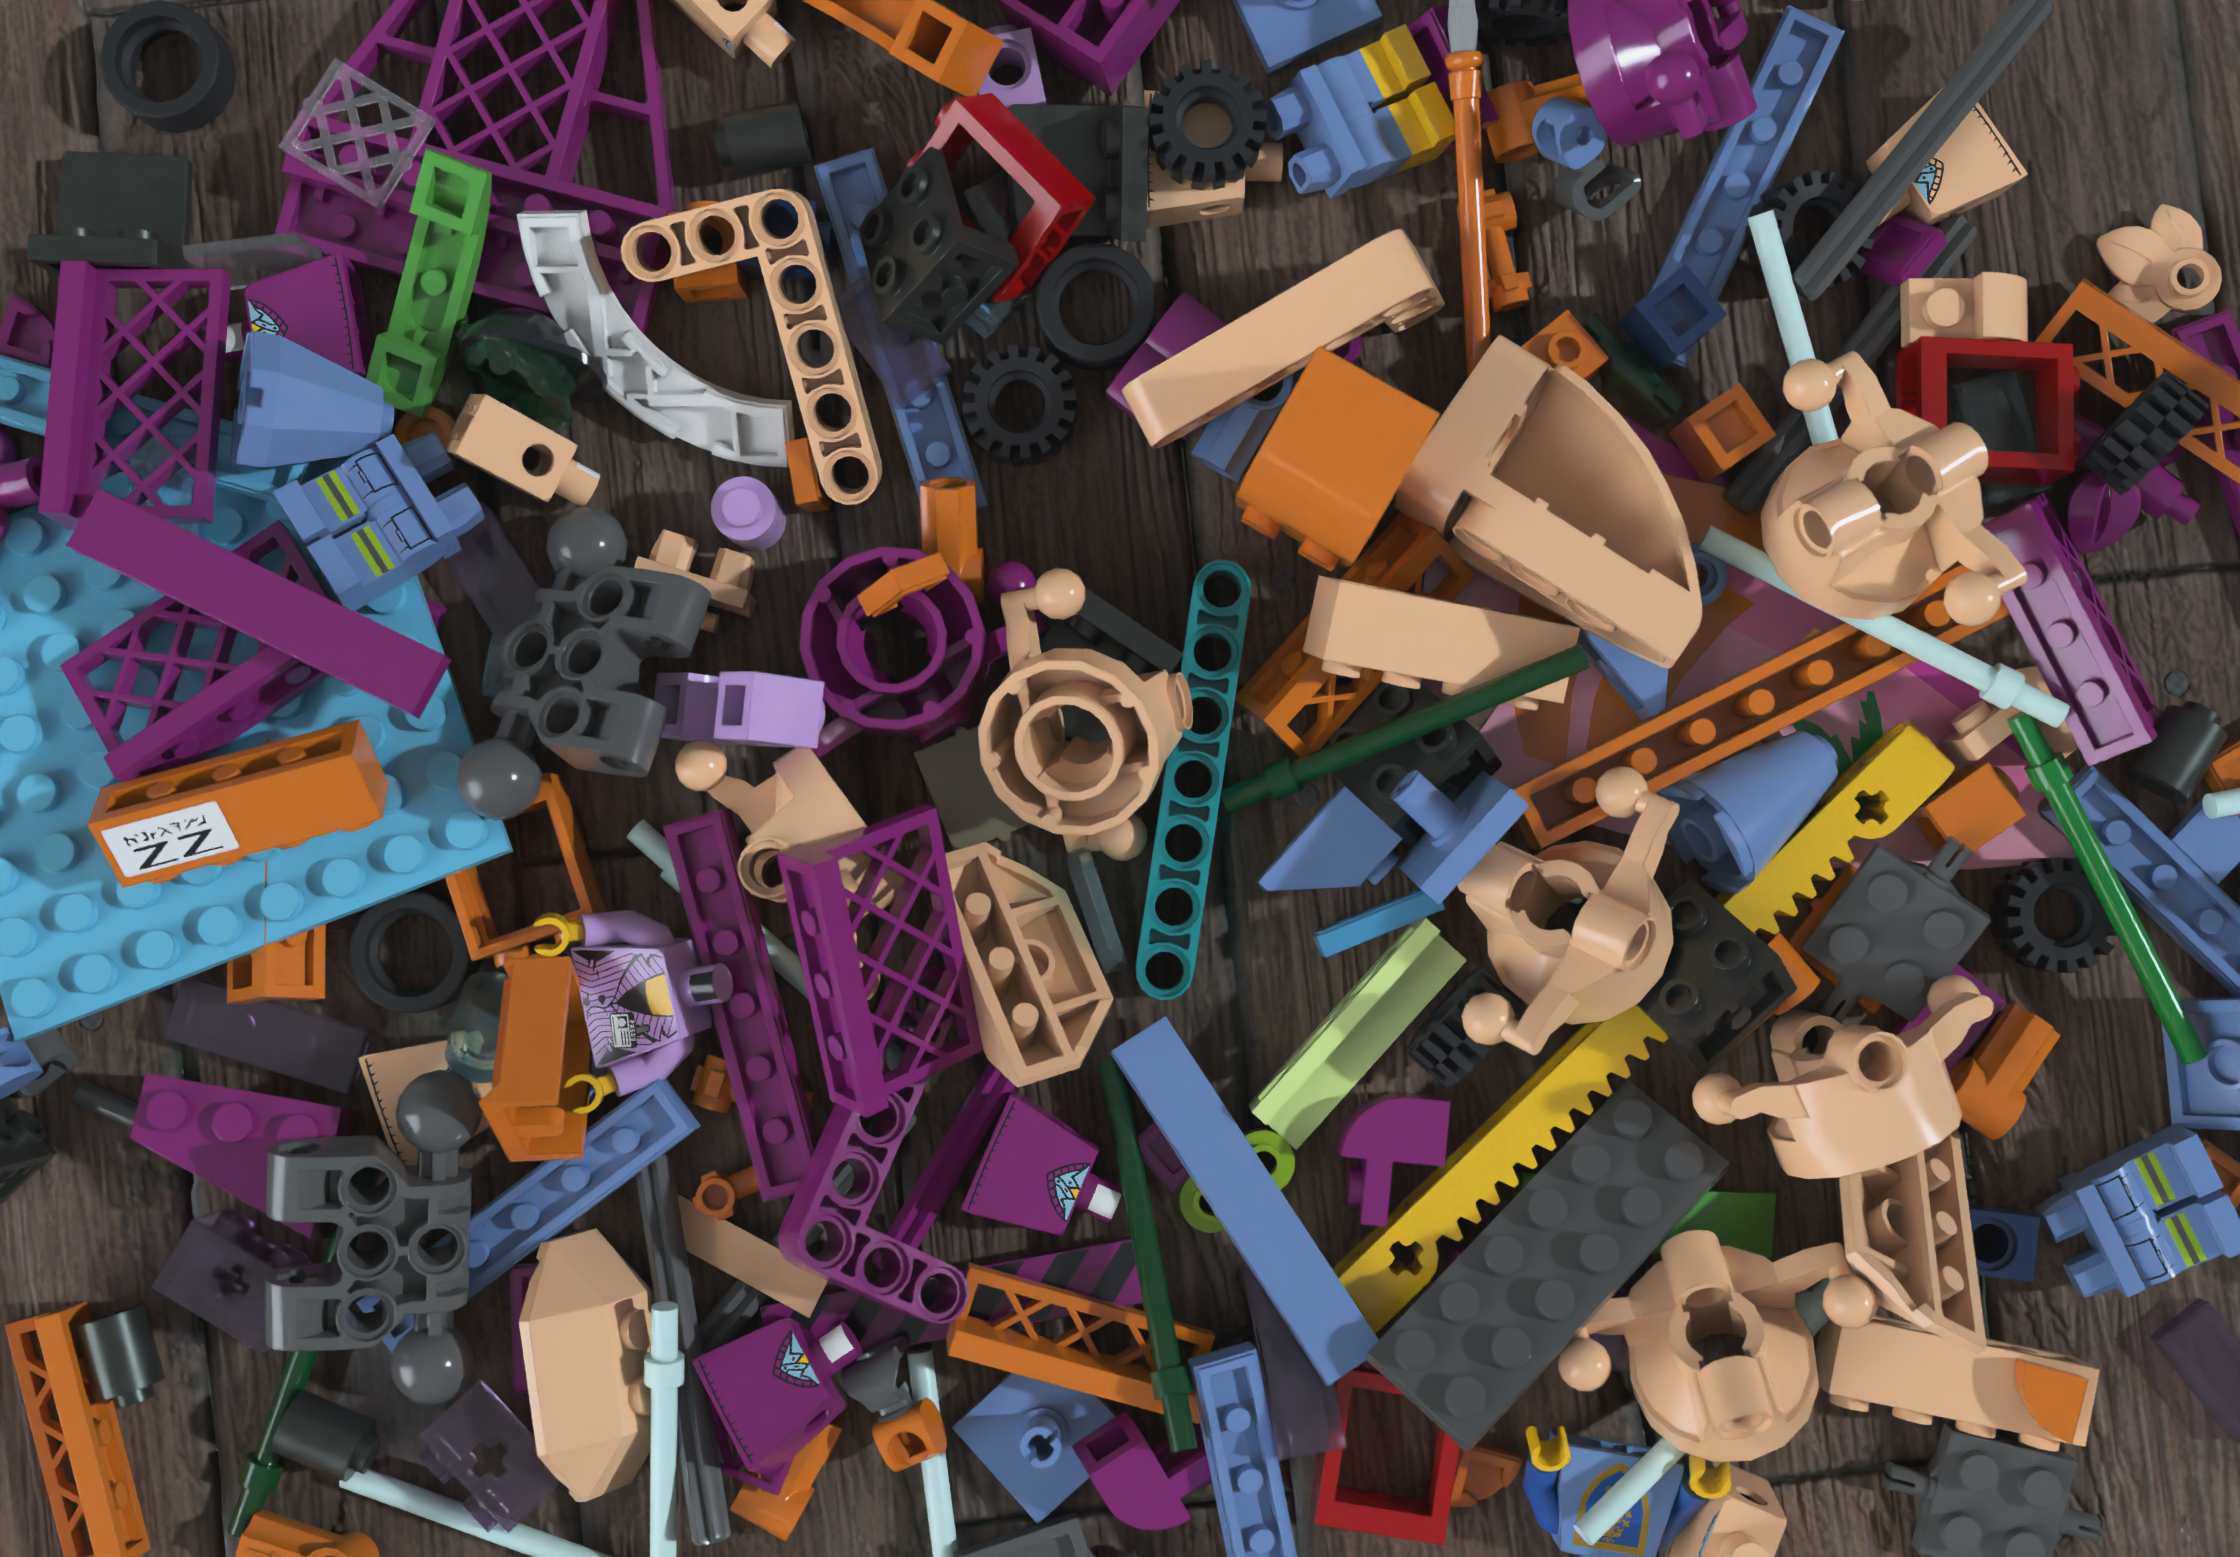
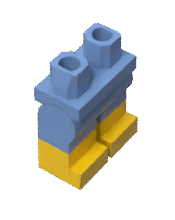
(1362, 116)

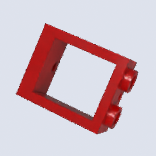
(1057, 193)
(1923, 393)
(1377, 1511)

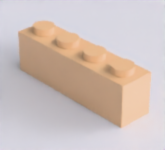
(1429, 639)
(1930, 1376)

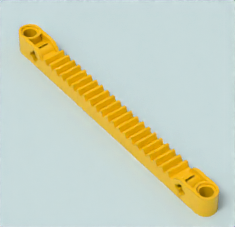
(1894, 776)

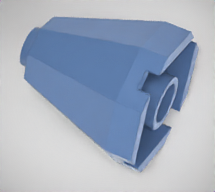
(302, 406)

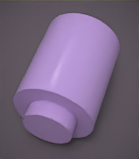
(748, 513)

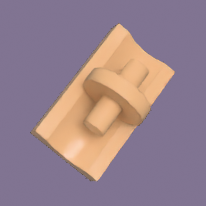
(728, 581)

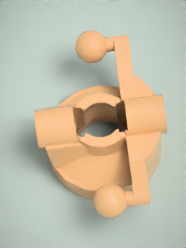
(1883, 507)
(1077, 785)
(786, 810)
(1616, 939)
(1859, 1092)
(1699, 1289)

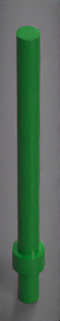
(2051, 775)

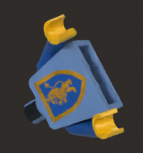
(1576, 1470)

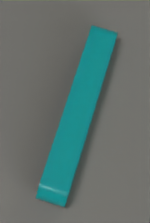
(1208, 750)

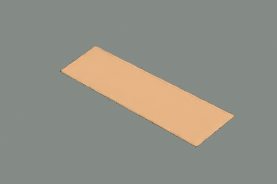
(749, 1259)

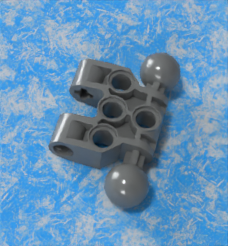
(578, 667)
(313, 1183)

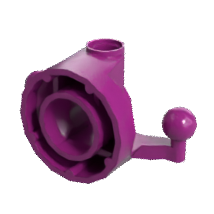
(1661, 66)
(862, 693)

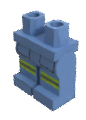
(377, 519)
(2143, 1214)

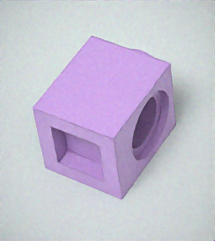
(1020, 52)

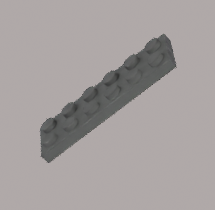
(1546, 1264)

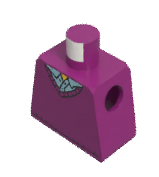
(313, 306)
(1039, 1172)
(778, 1388)

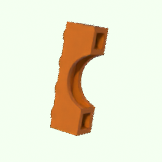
(923, 37)

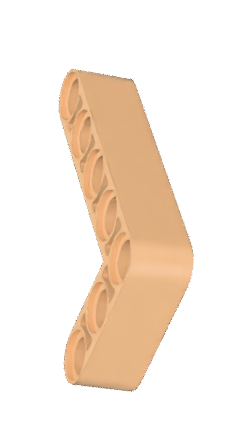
(792, 317)
(1278, 338)

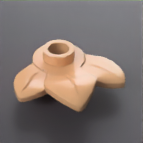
(2149, 264)

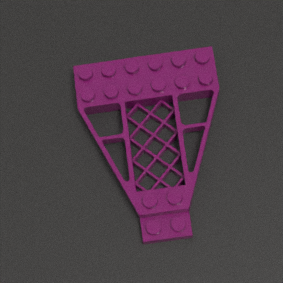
(381, 239)

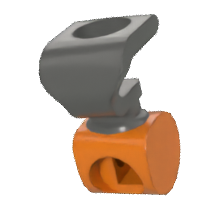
(906, 1428)

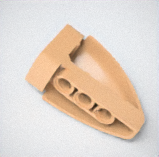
(1559, 504)

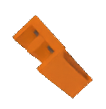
(537, 1051)

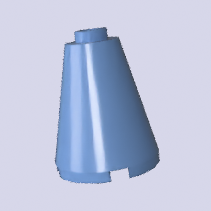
(1749, 806)

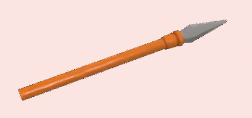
(1465, 92)

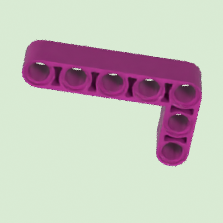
(846, 1215)

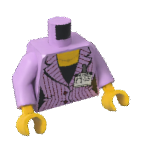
(637, 996)

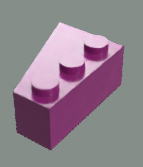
(1091, 36)

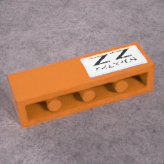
(239, 804)

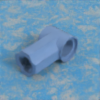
(1236, 435)

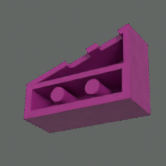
(227, 1132)

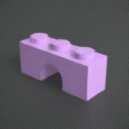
(742, 708)

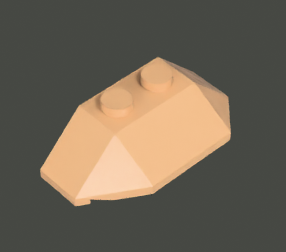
(1027, 966)
(1915, 1242)
(584, 1363)

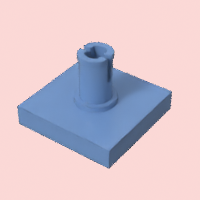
(1297, 29)
(1456, 831)
(2208, 1090)
(1027, 1436)

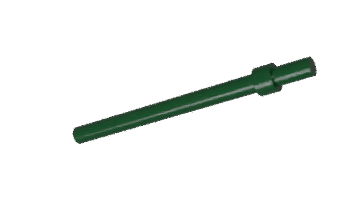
(1287, 776)
(1171, 1380)
(263, 1466)

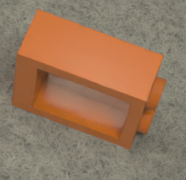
(472, 903)

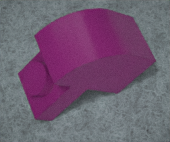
(1386, 1131)
(1142, 1482)

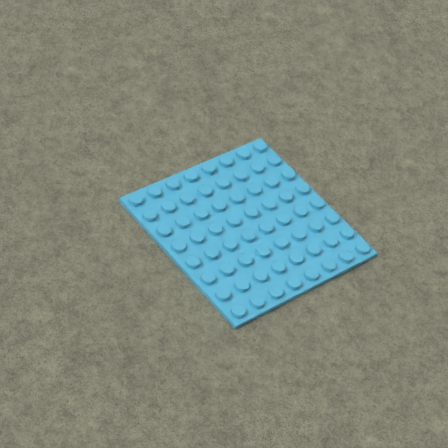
(65, 921)

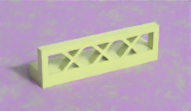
(1357, 1032)

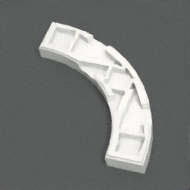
(637, 372)

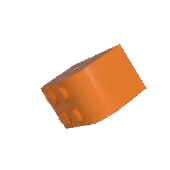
(1333, 460)

